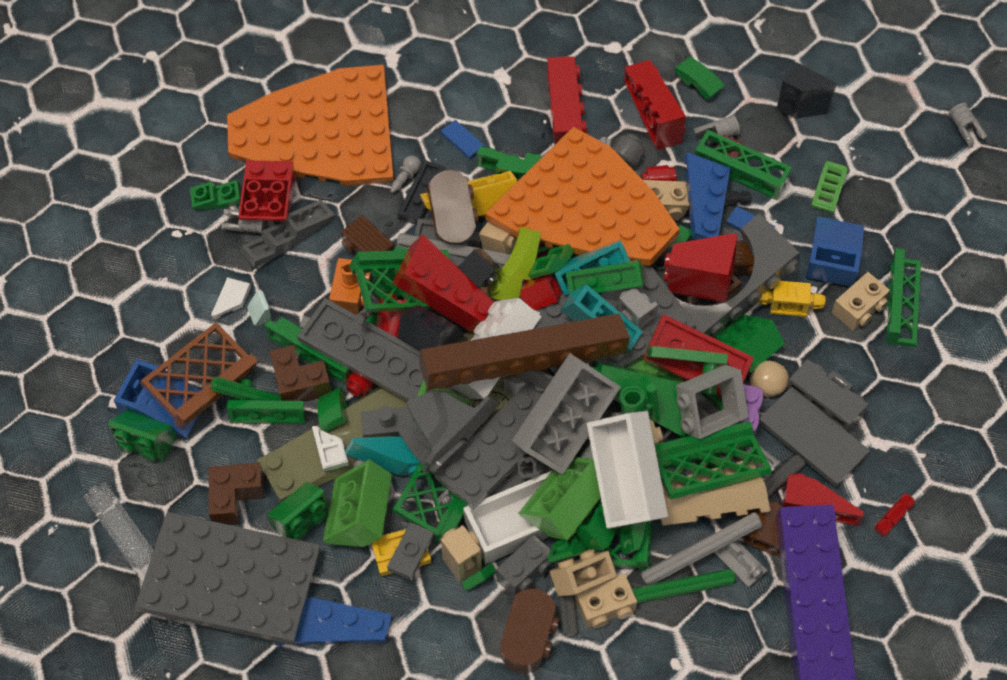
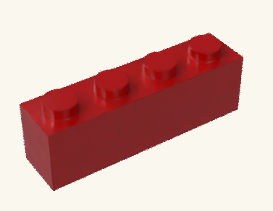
(564, 96)

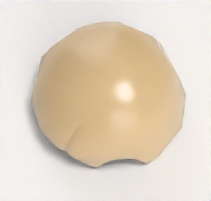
(770, 378)

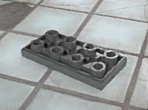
(813, 436)

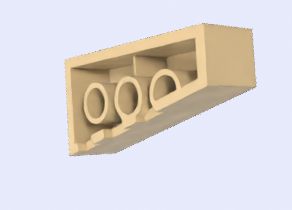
(714, 502)

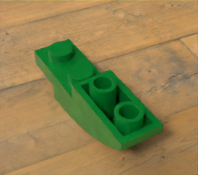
(500, 162)

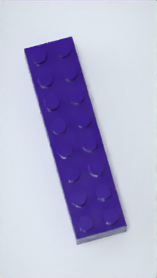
(815, 593)

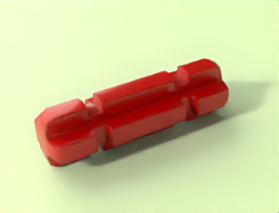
(894, 514)

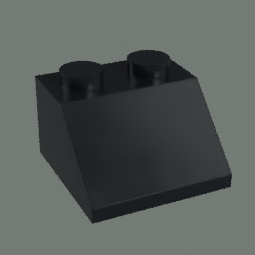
(805, 93)
(427, 330)

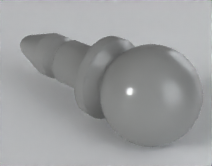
(410, 166)

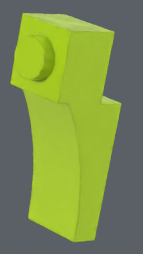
(517, 266)

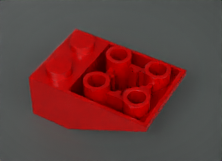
(267, 190)

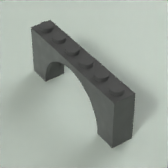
(772, 260)

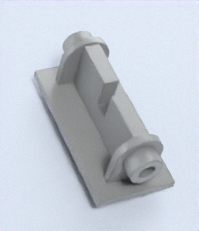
(742, 563)

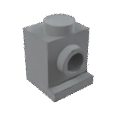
(637, 307)

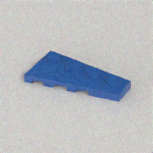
(706, 195)
(337, 622)

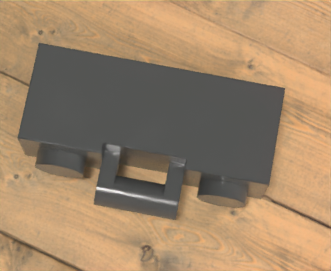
(829, 393)

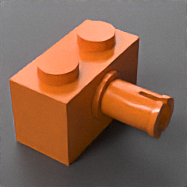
(345, 287)

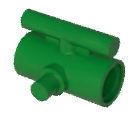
(634, 400)

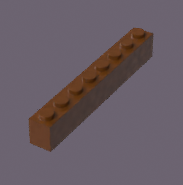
(522, 351)

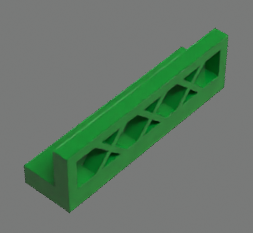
(740, 170)
(897, 300)
(285, 334)

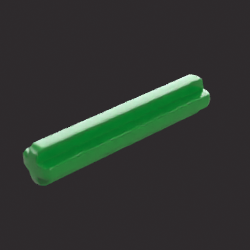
(241, 391)

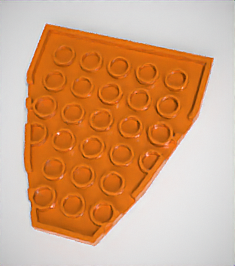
(325, 125)
(587, 199)

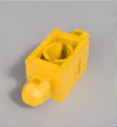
(792, 299)

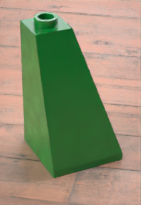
(666, 390)

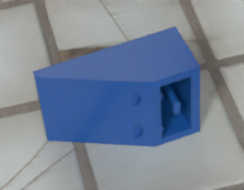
(835, 251)
(137, 399)

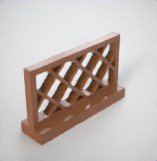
(206, 397)

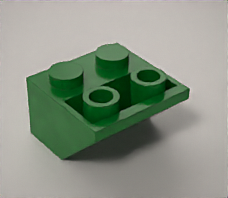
(754, 337)
(142, 435)
(299, 512)

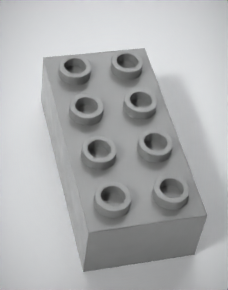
(561, 415)

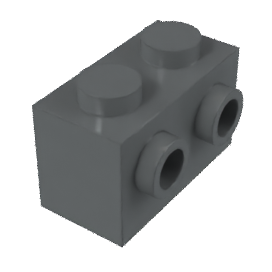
(524, 566)

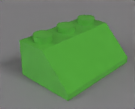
(563, 499)
(358, 506)

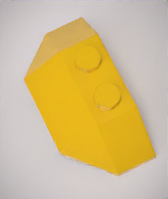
(486, 191)

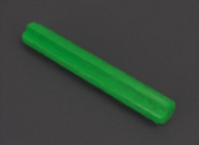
(684, 585)

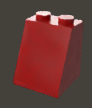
(702, 267)

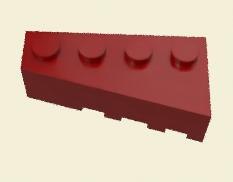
(655, 104)
(441, 285)

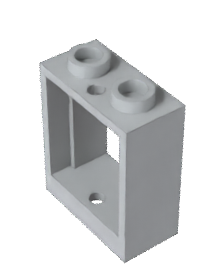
(732, 396)

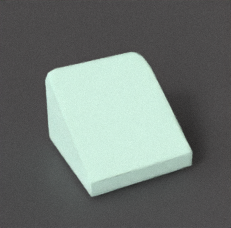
(259, 309)

